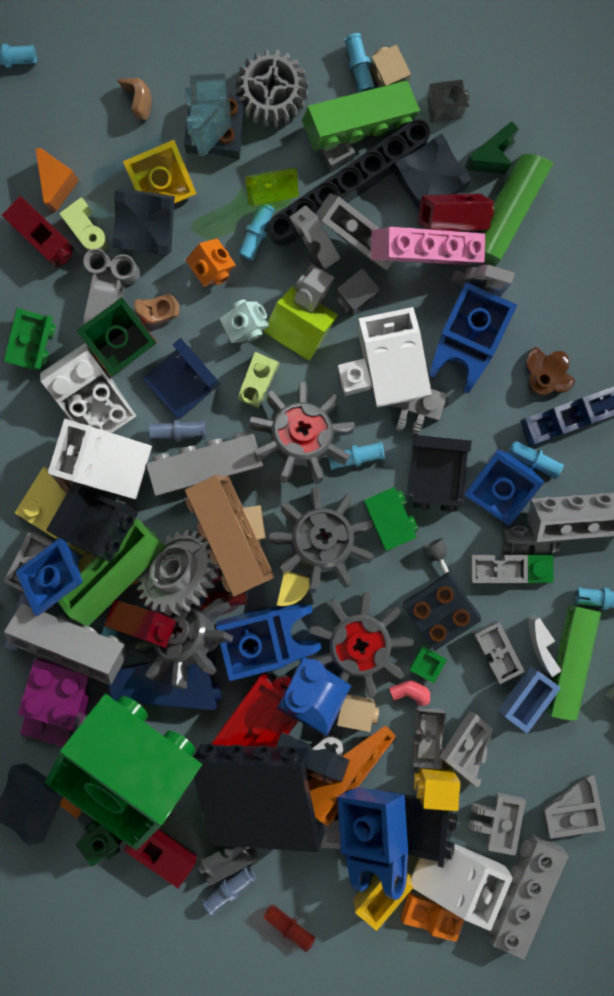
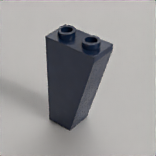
(134, 684)

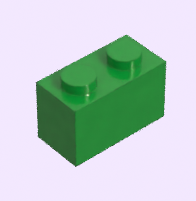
(390, 518)

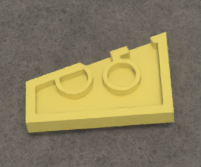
(43, 502)

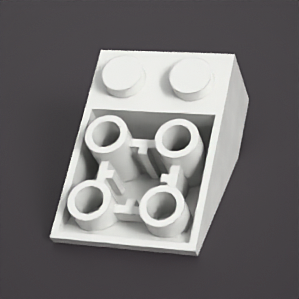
(394, 356)
(87, 391)
(99, 459)
(466, 885)

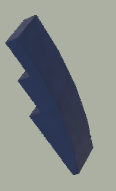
(569, 416)

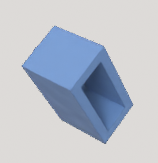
(529, 699)

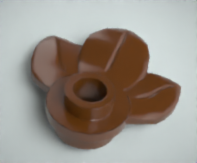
(551, 370)

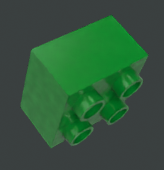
(123, 770)

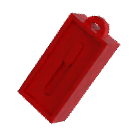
(256, 717)

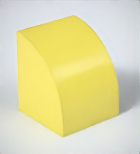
(293, 588)

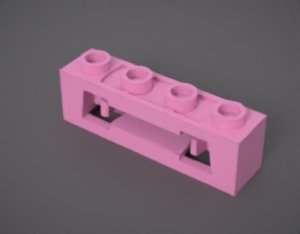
(427, 246)

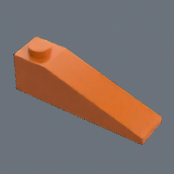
(362, 760)

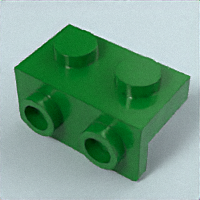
(29, 339)

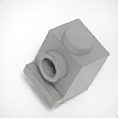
(312, 288)

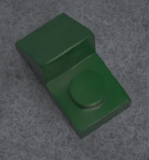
(491, 155)

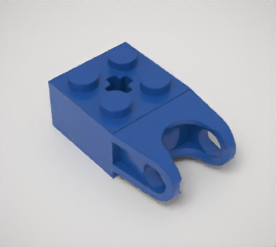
(467, 343)
(273, 639)
(374, 838)

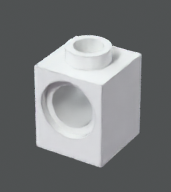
(354, 377)

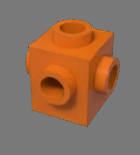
(210, 263)

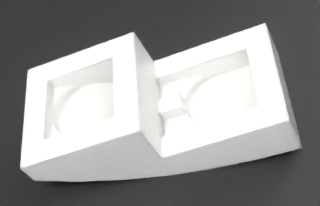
(540, 640)

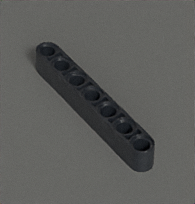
(355, 171)

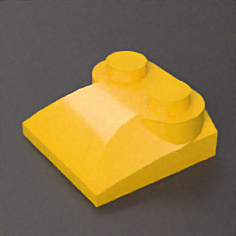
(161, 172)

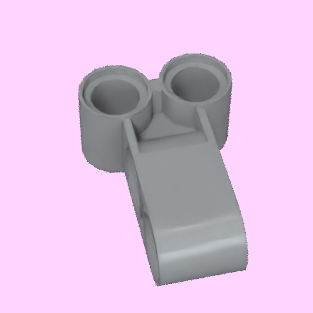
(107, 282)

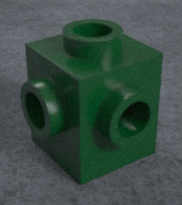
(98, 843)

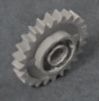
(178, 574)

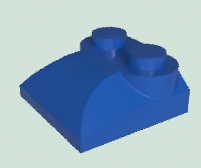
(504, 486)
(50, 576)
(314, 696)

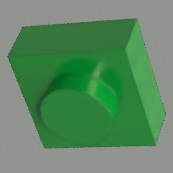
(540, 569)
(427, 664)

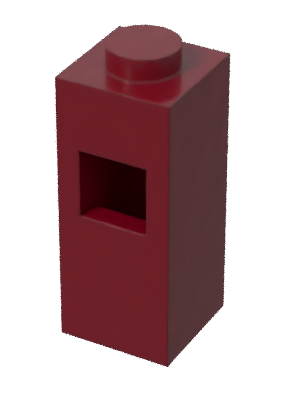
(455, 212)
(39, 232)
(140, 623)
(165, 857)

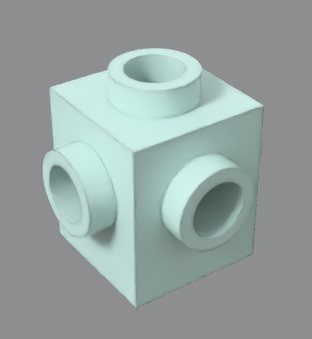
(245, 321)

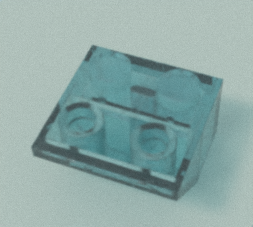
(208, 110)

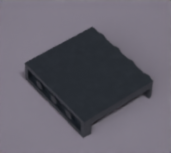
(257, 797)

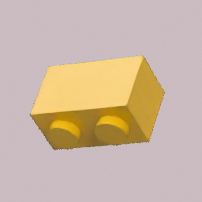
(437, 788)
(374, 905)

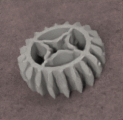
(252, 82)

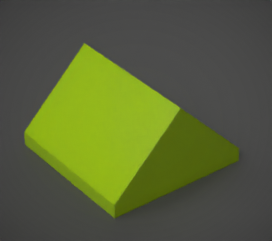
(297, 327)

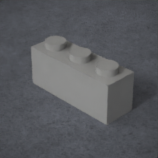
(349, 226)

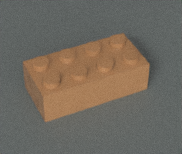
(229, 534)

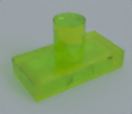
(272, 186)

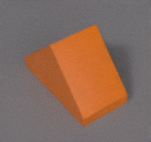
(55, 179)

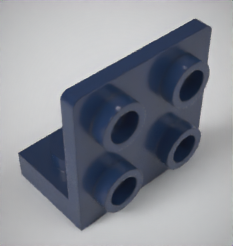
(181, 380)

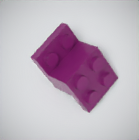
(53, 702)

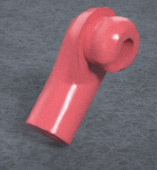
(413, 690)

